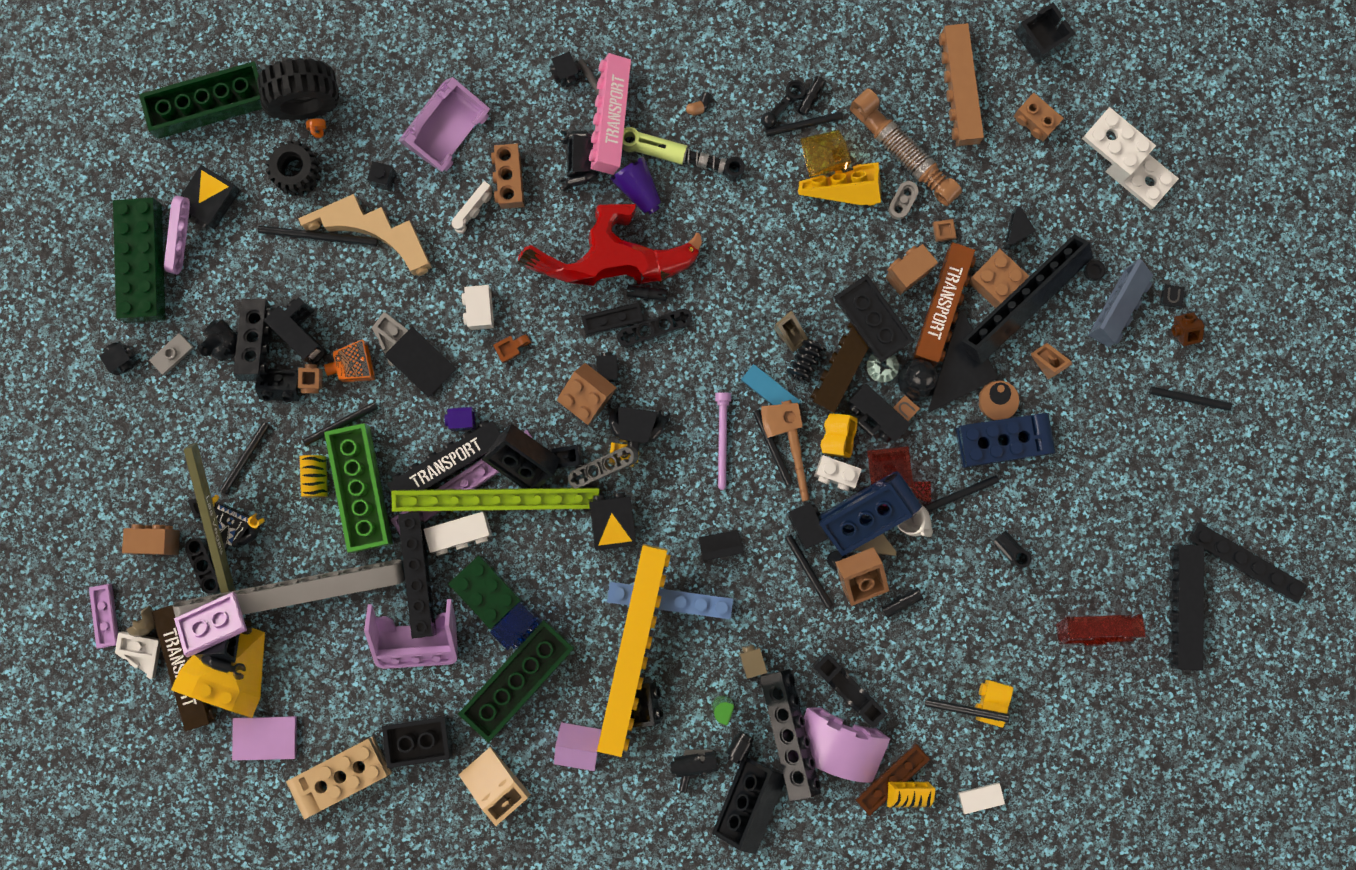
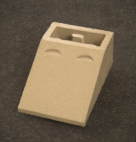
(494, 786)

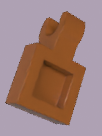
(509, 348)

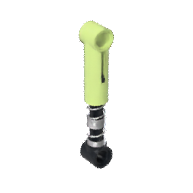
(680, 154)

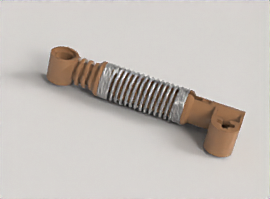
(899, 144)

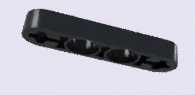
(653, 324)

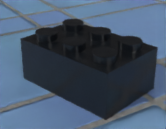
(417, 741)

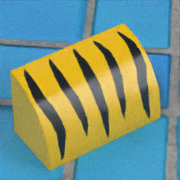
(313, 476)
(910, 794)

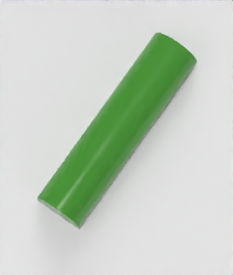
(723, 709)

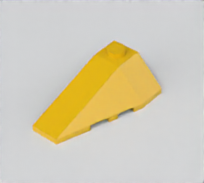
(856, 186)

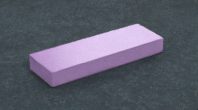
(104, 615)

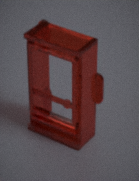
(1100, 629)

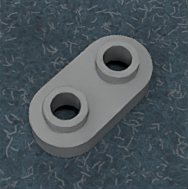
(903, 201)

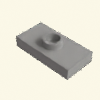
(171, 354)

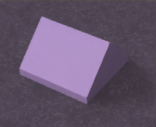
(577, 746)

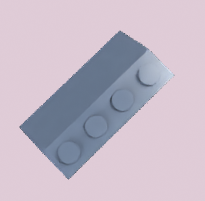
(1121, 304)

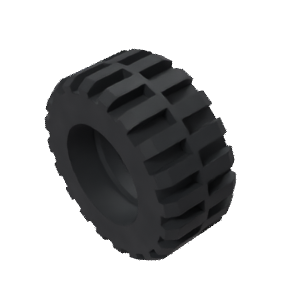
(298, 89)

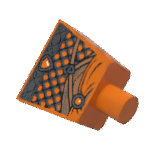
(352, 363)

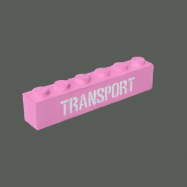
(610, 114)

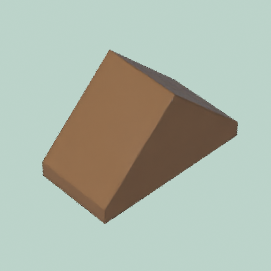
(1050, 360)

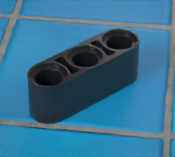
(196, 560)

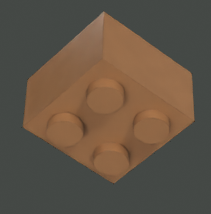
(911, 269)
(998, 278)
(586, 393)
(151, 540)
(862, 576)

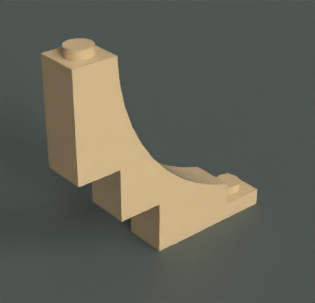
(349, 216)

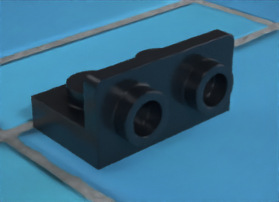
(278, 386)

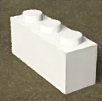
(458, 533)

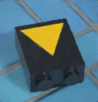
(209, 197)
(612, 521)

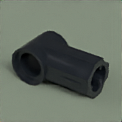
(1011, 548)

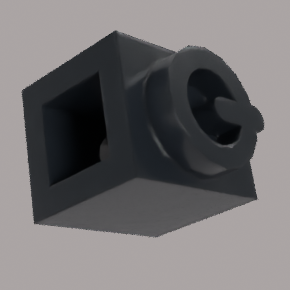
(565, 70)
(118, 358)

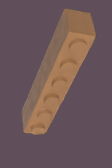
(961, 84)

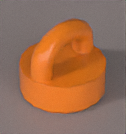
(316, 125)

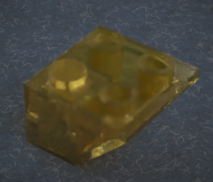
(825, 153)

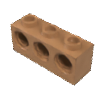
(515, 183)

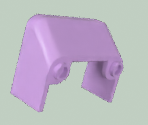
(395, 648)

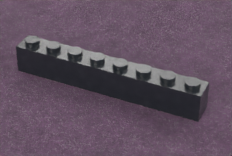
(1027, 299)

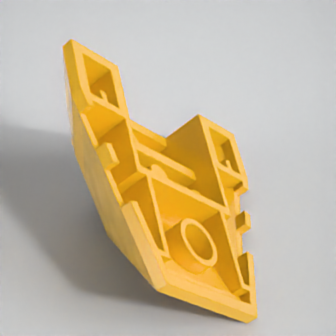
(222, 688)

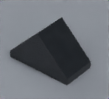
(1019, 228)
(569, 456)

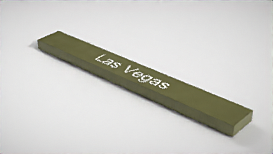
(209, 518)

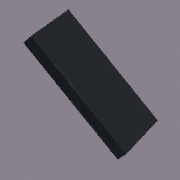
(873, 319)

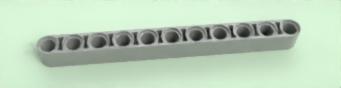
(307, 588)

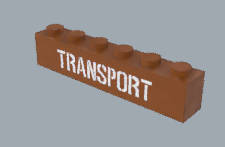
(944, 303)

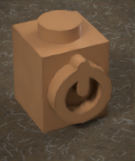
(310, 379)

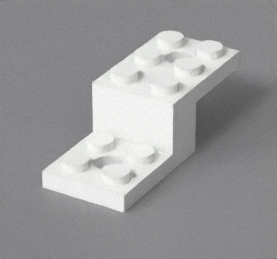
(1130, 158)

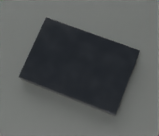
(420, 361)

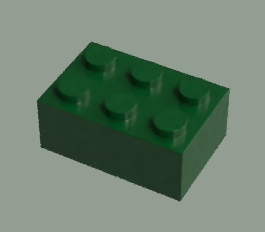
(485, 591)

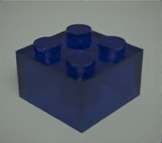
(515, 626)

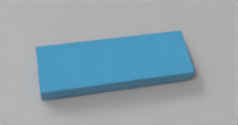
(767, 387)

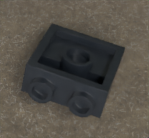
(648, 709)

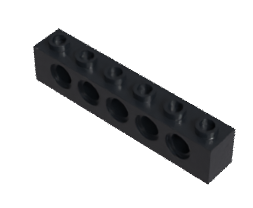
(417, 575)
(787, 745)

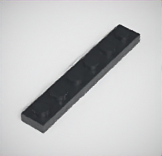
(1247, 563)

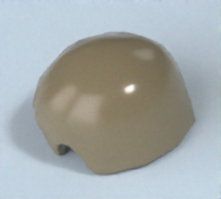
(144, 626)

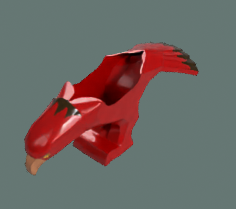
(612, 256)

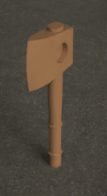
(782, 419)

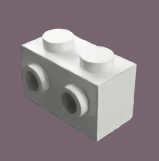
(837, 472)

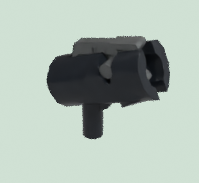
(693, 763)

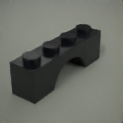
(849, 690)

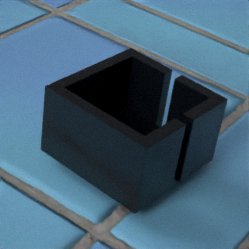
(1042, 37)

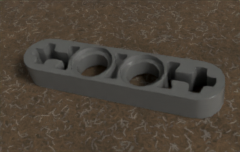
(602, 466)

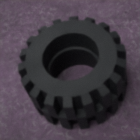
(282, 157)

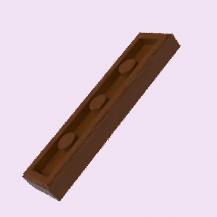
(899, 771)

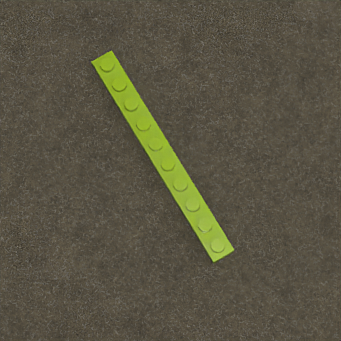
(492, 499)

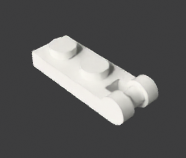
(471, 208)

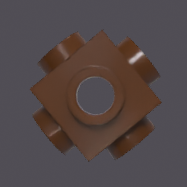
(1188, 329)

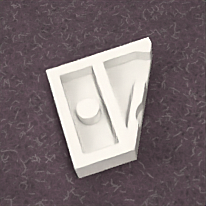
(139, 651)

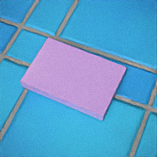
(210, 624)
(264, 738)

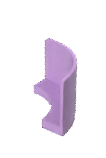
(842, 749)

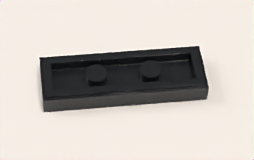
(612, 319)

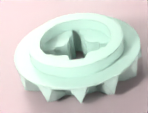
(886, 375)

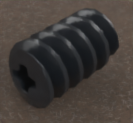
(805, 359)

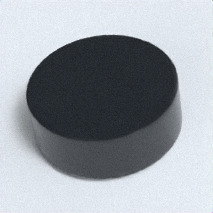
(1094, 270)

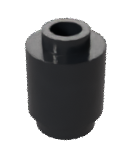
(740, 747)

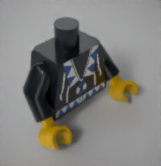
(235, 526)

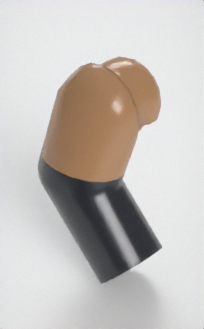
(699, 107)

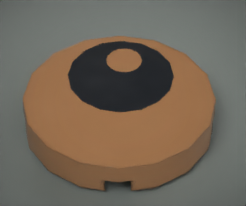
(998, 400)

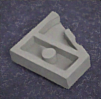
(388, 332)

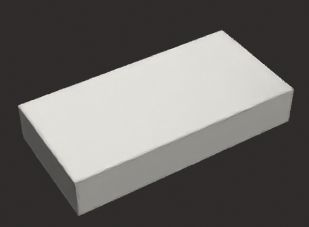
(981, 798)

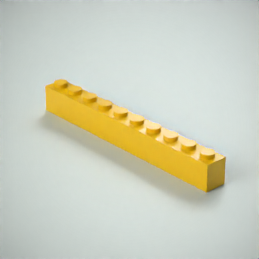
(632, 650)

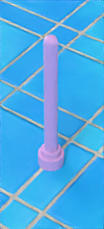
(722, 401)

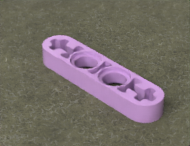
(176, 234)

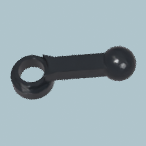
(770, 118)

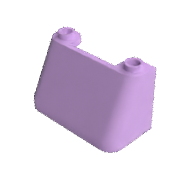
(444, 124)

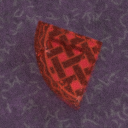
(922, 490)

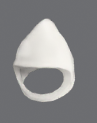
(918, 525)

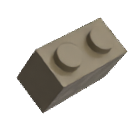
(752, 661)

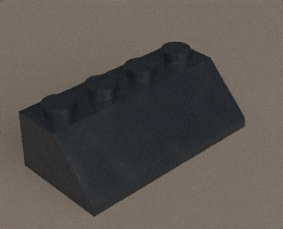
(749, 805)

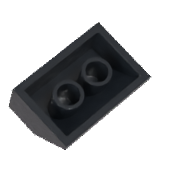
(521, 458)

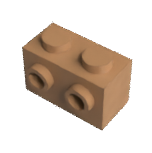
(1038, 117)

